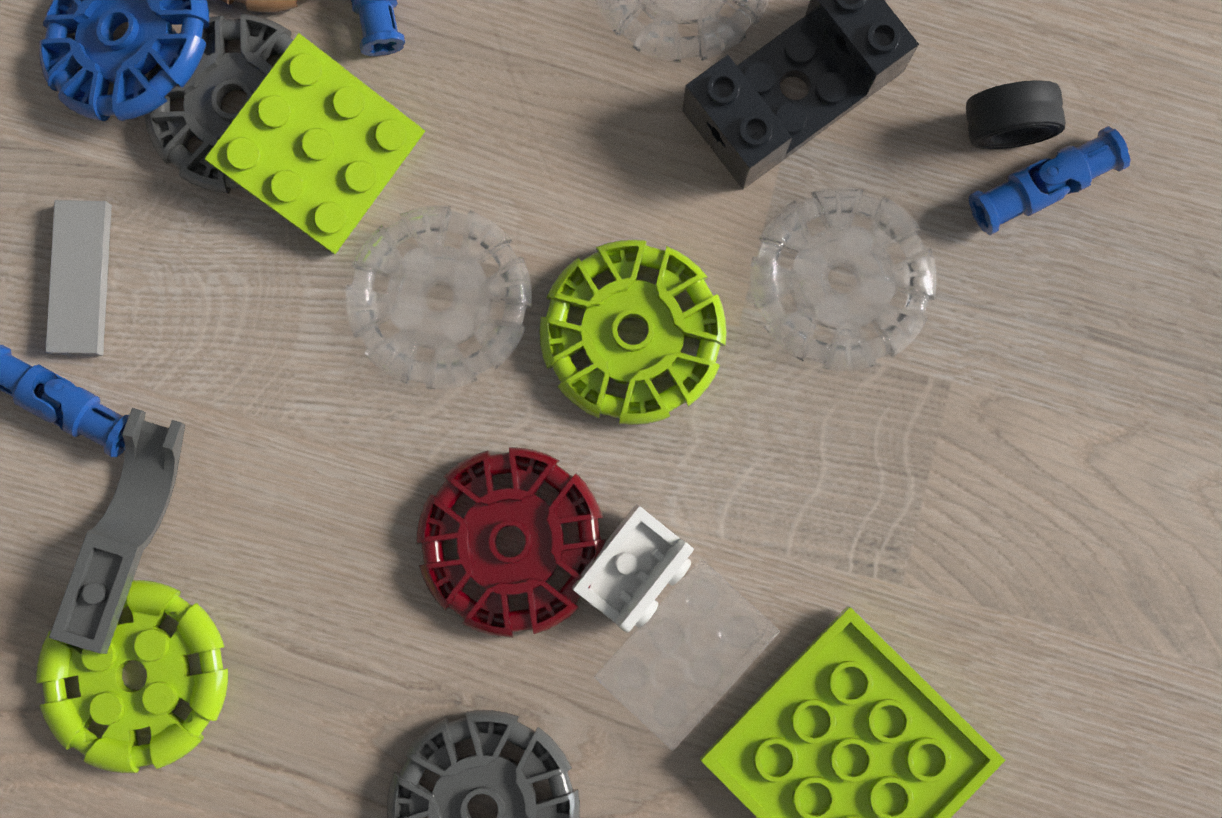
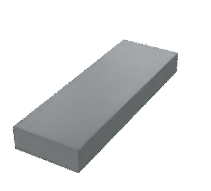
(78, 278)

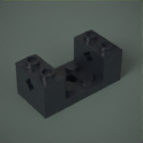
(839, 52)

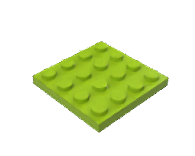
(851, 737)

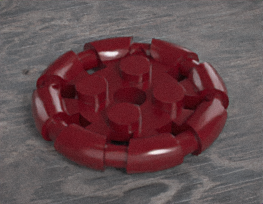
(478, 534)

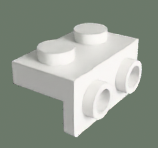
(634, 569)

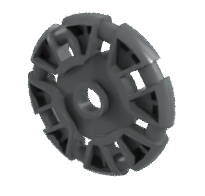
(204, 92)
(483, 772)

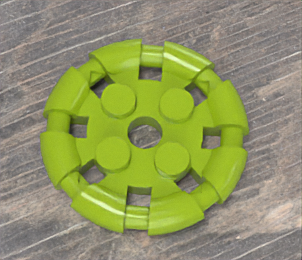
(627, 362)
(125, 710)

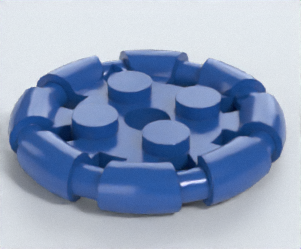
(123, 61)

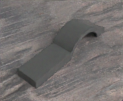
(118, 540)

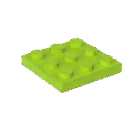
(315, 144)

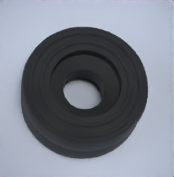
(1015, 114)

